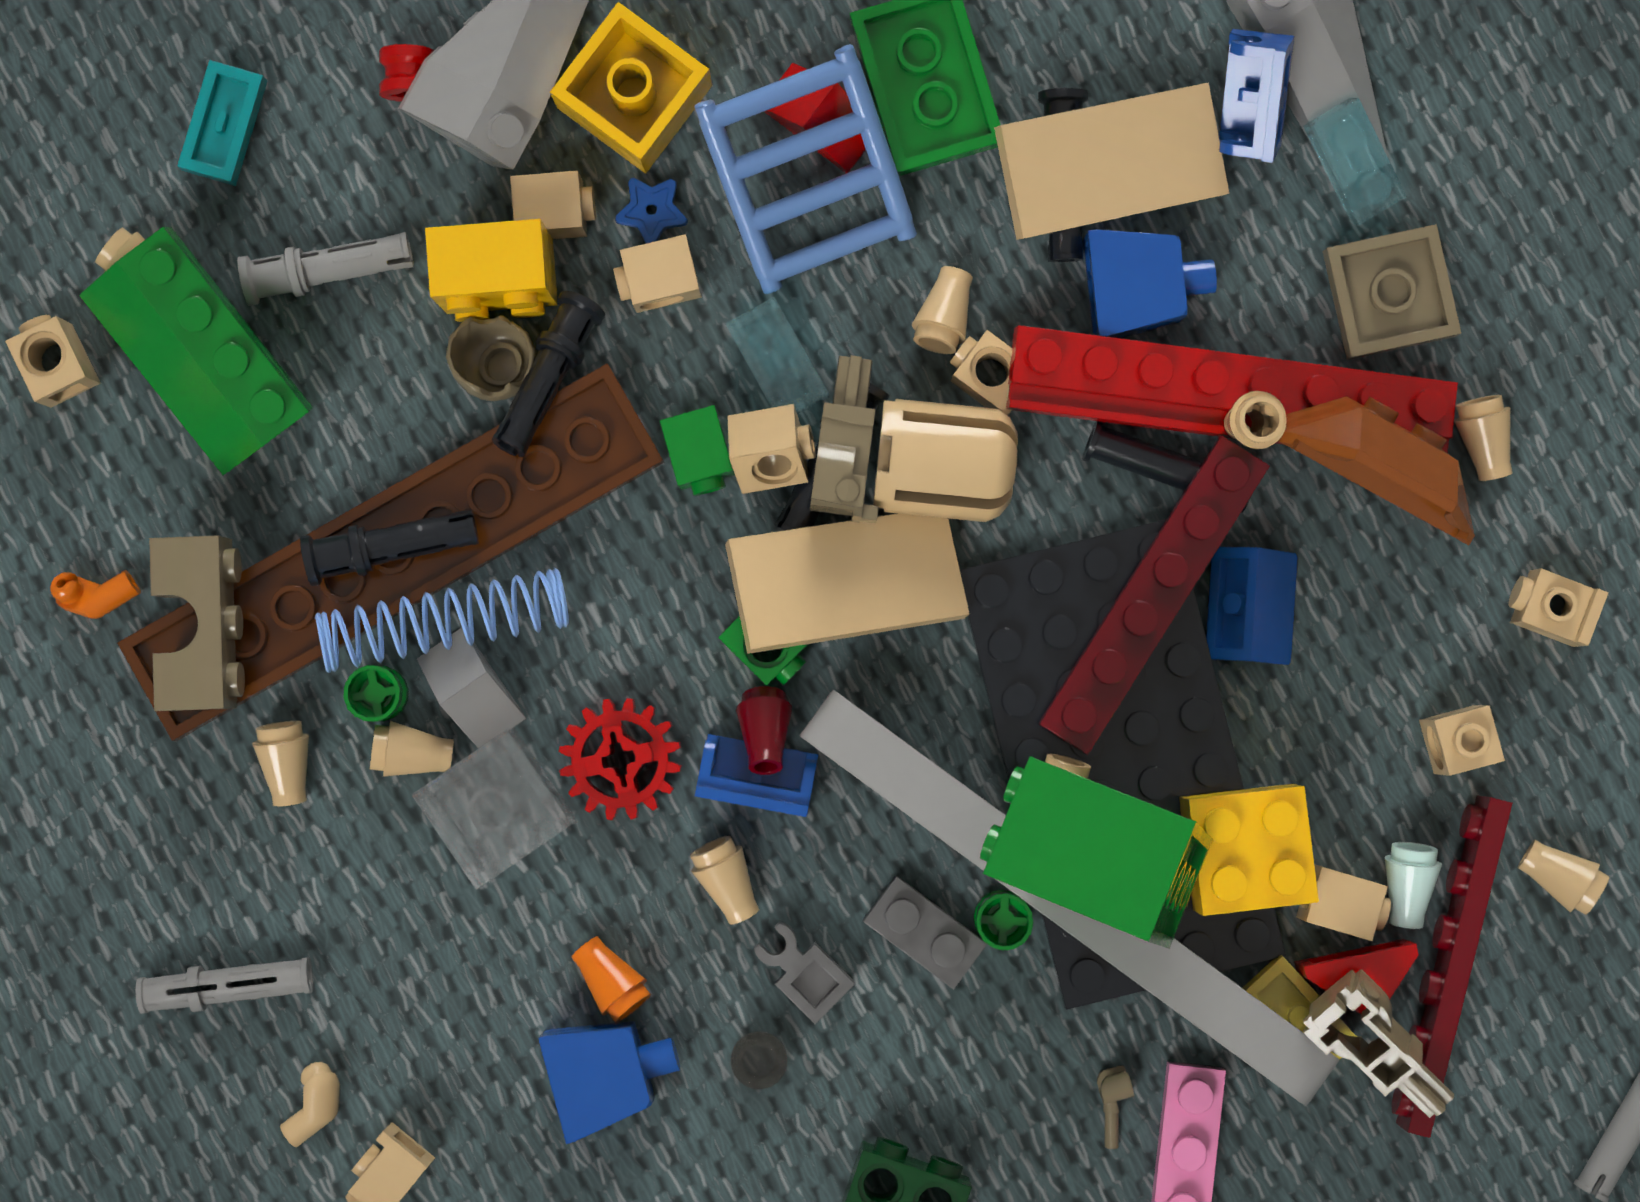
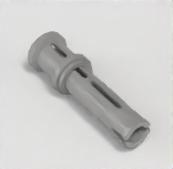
(299, 270)

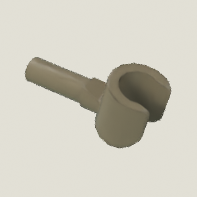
(1113, 1086)

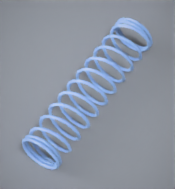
(329, 646)

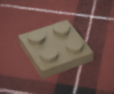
(1391, 292)

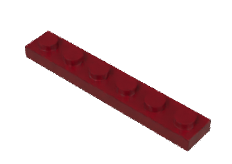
(1153, 595)
(1457, 941)

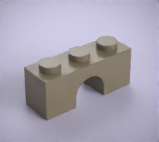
(206, 670)

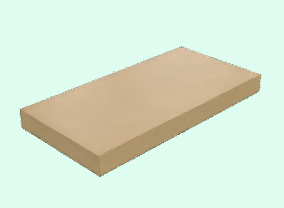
(1111, 160)
(845, 580)

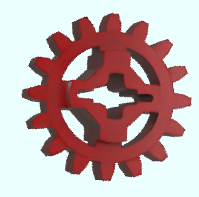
(611, 723)

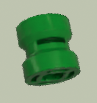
(366, 692)
(1004, 928)

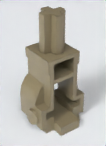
(845, 445)
(1390, 1059)

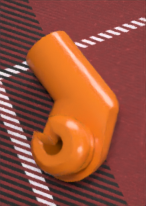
(91, 598)

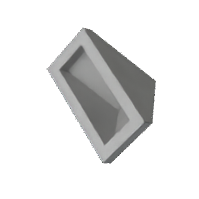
(470, 690)

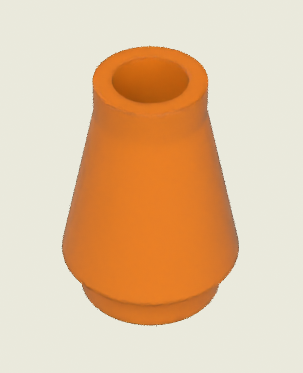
(611, 981)

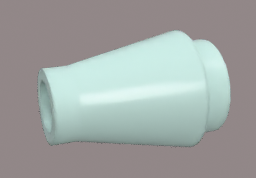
(1410, 881)

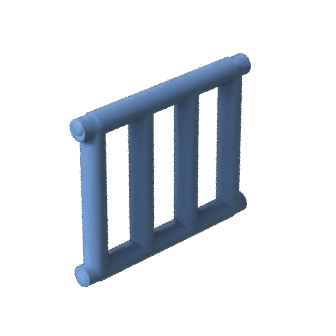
(734, 169)

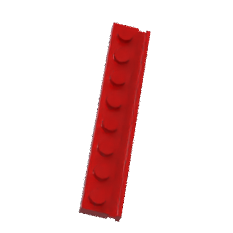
(1194, 386)

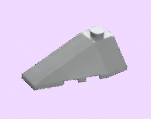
(1326, 53)
(495, 77)

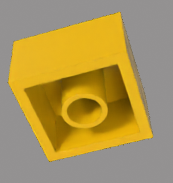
(631, 87)
(492, 268)
(1257, 849)

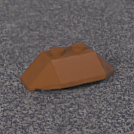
(1385, 459)

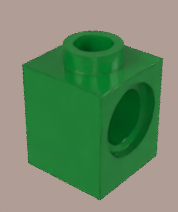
(697, 450)
(782, 668)

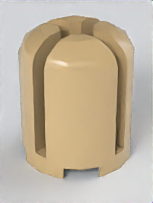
(945, 460)

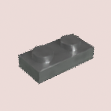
(924, 932)

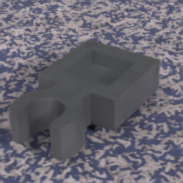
(810, 978)

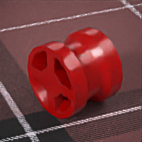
(401, 67)

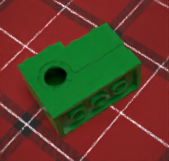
(1096, 851)

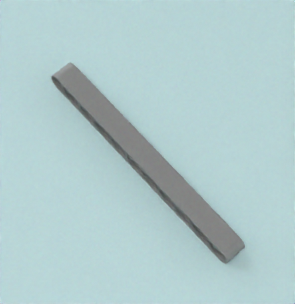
(1171, 974)

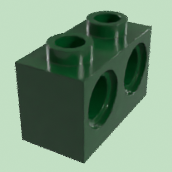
(911, 1174)

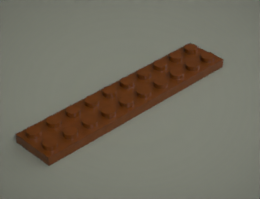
(577, 456)

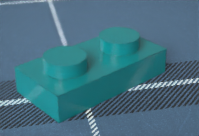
(222, 123)

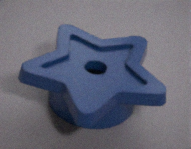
(641, 197)

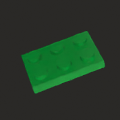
(926, 81)

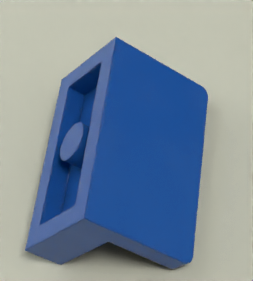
(1251, 605)

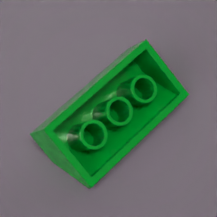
(195, 349)

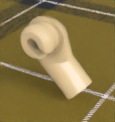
(320, 1104)

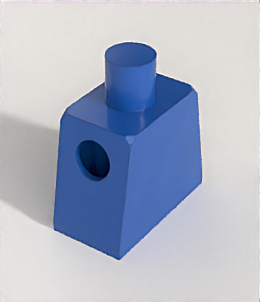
(1140, 281)
(602, 1074)

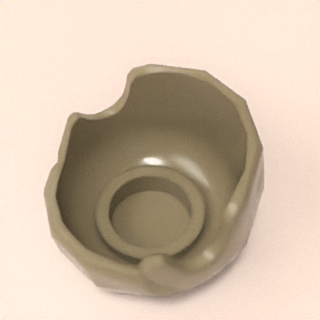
(490, 357)

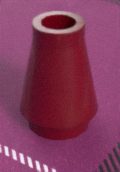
(764, 725)

